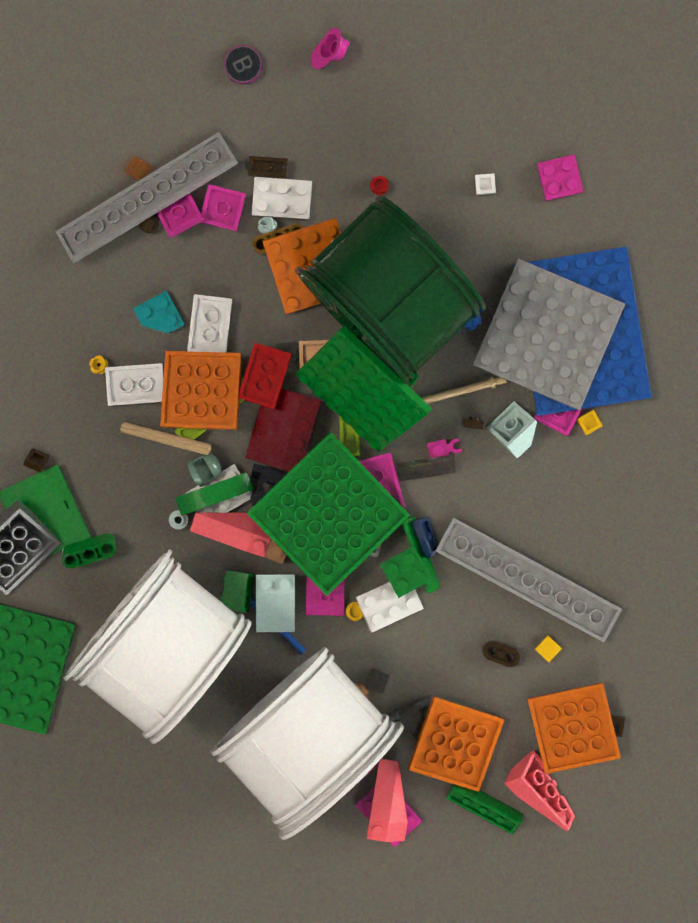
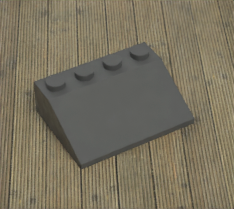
(22, 544)

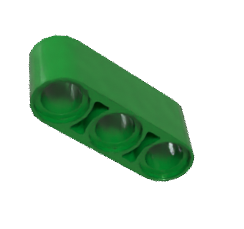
(82, 557)

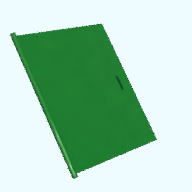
(52, 503)

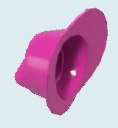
(331, 48)

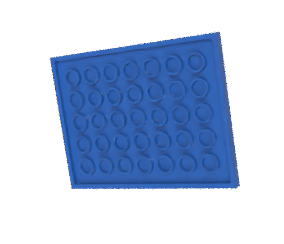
(623, 368)

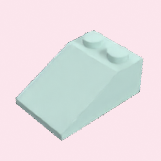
(275, 603)

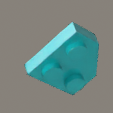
(159, 314)

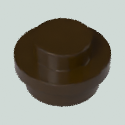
(149, 225)

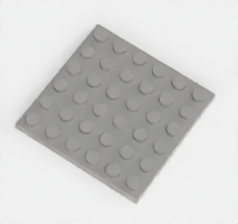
(549, 334)

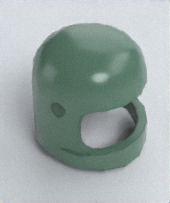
(204, 468)

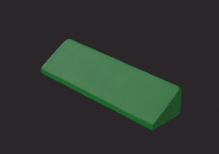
(414, 541)
(486, 807)

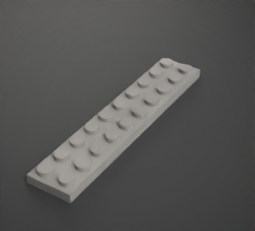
(146, 197)
(528, 580)

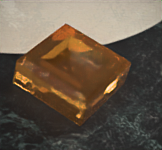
(137, 169)

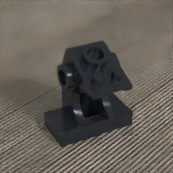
(265, 475)

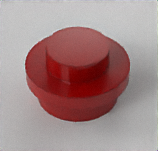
(379, 185)

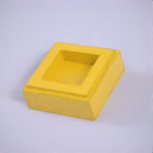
(589, 422)
(548, 648)

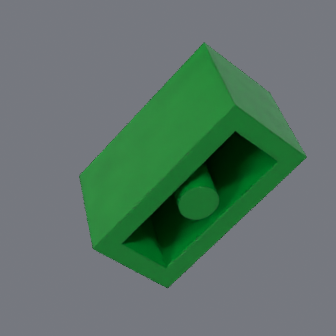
(237, 590)

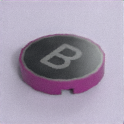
(243, 64)

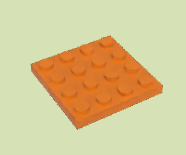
(294, 250)
(201, 390)
(574, 728)
(455, 743)

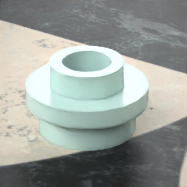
(267, 225)
(172, 520)

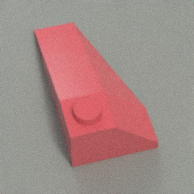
(232, 529)
(539, 791)
(388, 809)

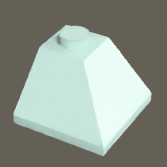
(514, 429)

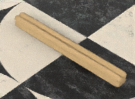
(165, 438)

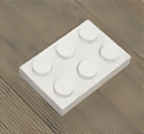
(281, 198)
(209, 324)
(134, 384)
(229, 504)
(384, 607)

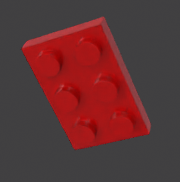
(264, 375)

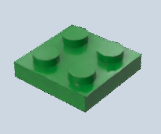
(406, 571)

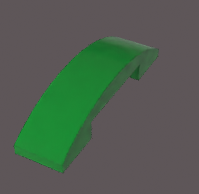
(214, 493)

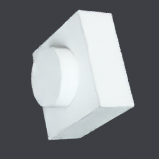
(485, 184)

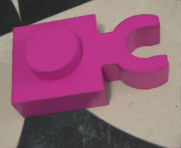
(440, 448)

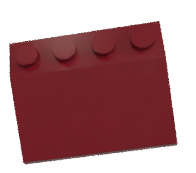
(283, 433)

